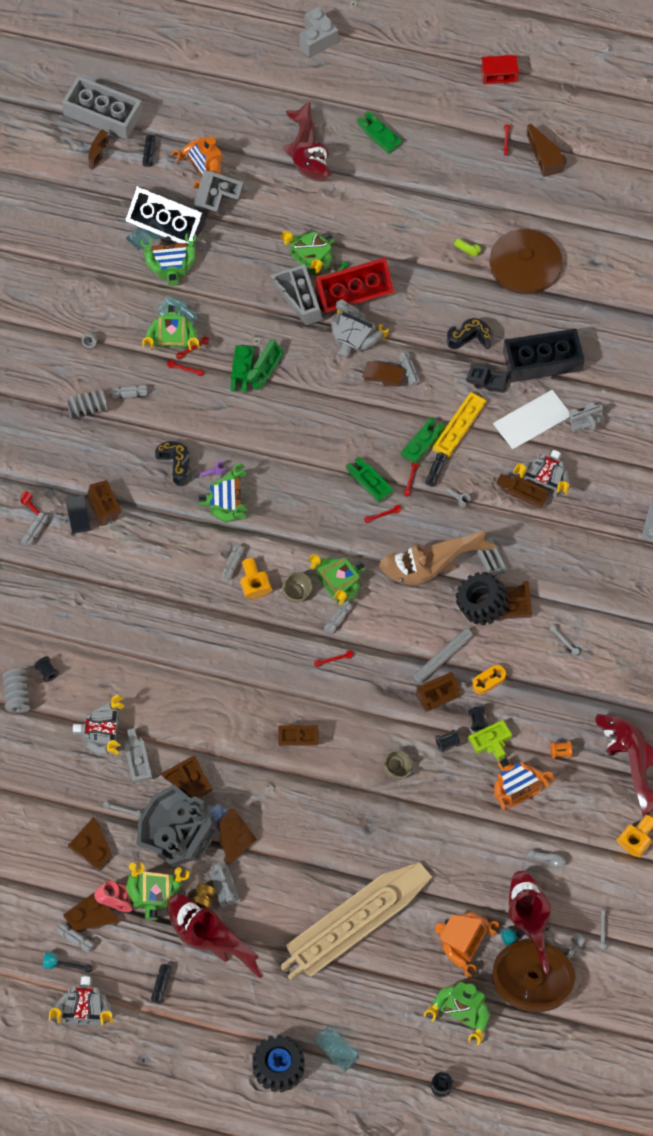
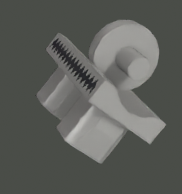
(586, 418)

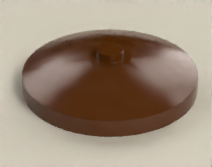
(525, 261)
(523, 983)

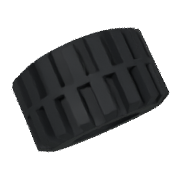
(474, 588)
(278, 1080)

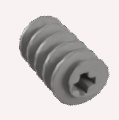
(86, 403)
(15, 691)

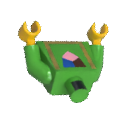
(171, 331)
(338, 577)
(152, 890)

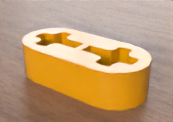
(486, 676)

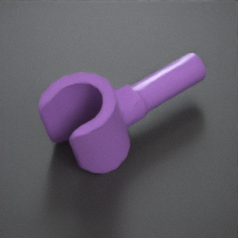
(217, 470)

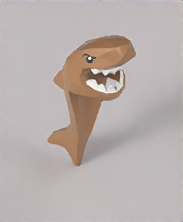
(424, 563)

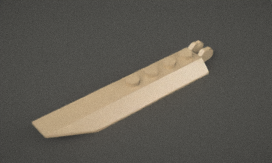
(355, 919)

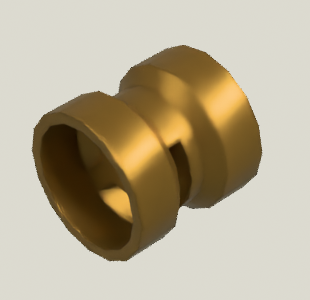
(204, 895)

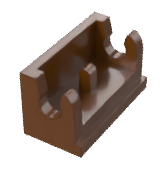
(103, 502)
(438, 691)
(297, 735)

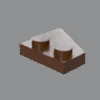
(519, 603)
(188, 777)
(234, 835)
(91, 845)
(89, 915)

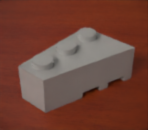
(298, 292)

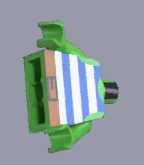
(170, 260)
(226, 496)

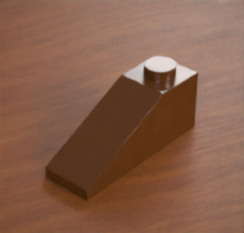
(546, 152)

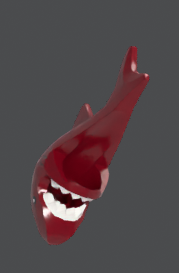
(304, 147)
(639, 751)
(530, 911)
(205, 931)

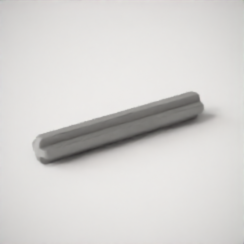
(443, 656)

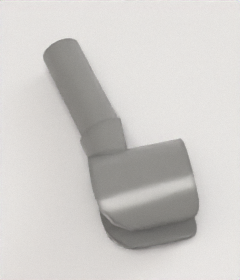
(459, 497)
(579, 942)

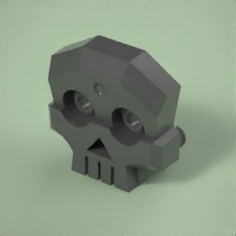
(187, 833)

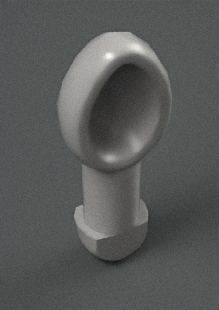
(551, 859)

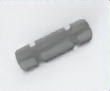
(344, 306)
(409, 368)
(129, 391)
(34, 529)
(232, 562)
(337, 617)
(75, 937)

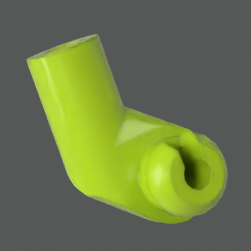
(467, 248)

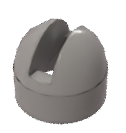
(86, 339)

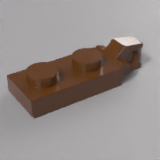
(524, 490)

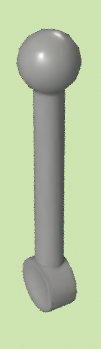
(574, 651)
(108, 805)
(602, 945)

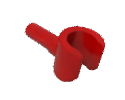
(25, 500)

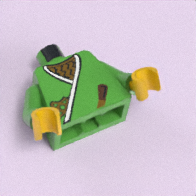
(310, 250)
(465, 1005)

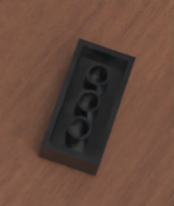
(543, 355)

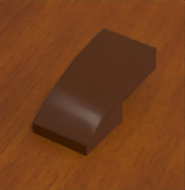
(96, 152)
(384, 373)

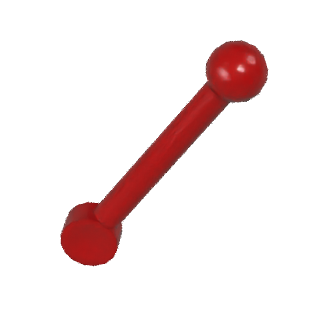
(507, 127)
(205, 340)
(170, 364)
(407, 492)
(396, 509)
(349, 654)

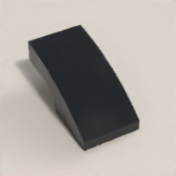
(487, 379)
(77, 514)

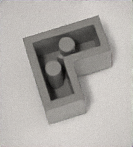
(319, 34)
(213, 187)

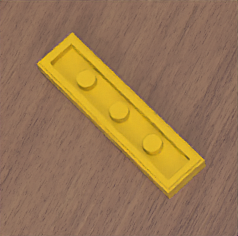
(459, 424)

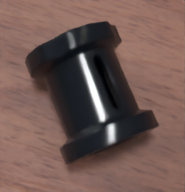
(46, 669)
(478, 718)
(447, 741)

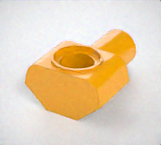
(254, 577)
(640, 834)

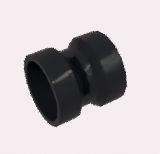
(444, 1081)

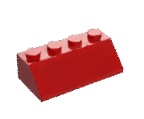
(354, 284)

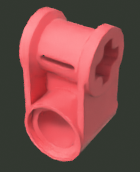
(117, 898)

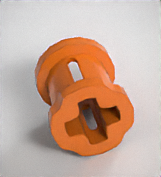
(563, 753)

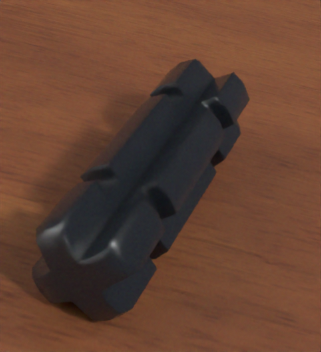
(149, 150)
(436, 469)
(160, 984)

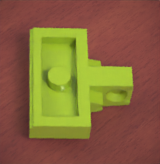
(491, 740)

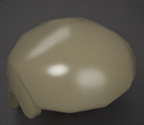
(296, 587)
(397, 764)

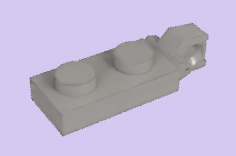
(137, 758)

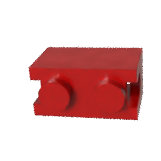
(499, 69)

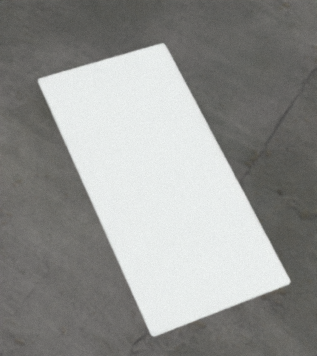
(532, 419)

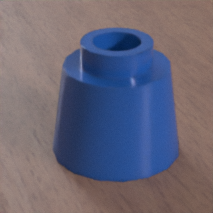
(279, 1060)

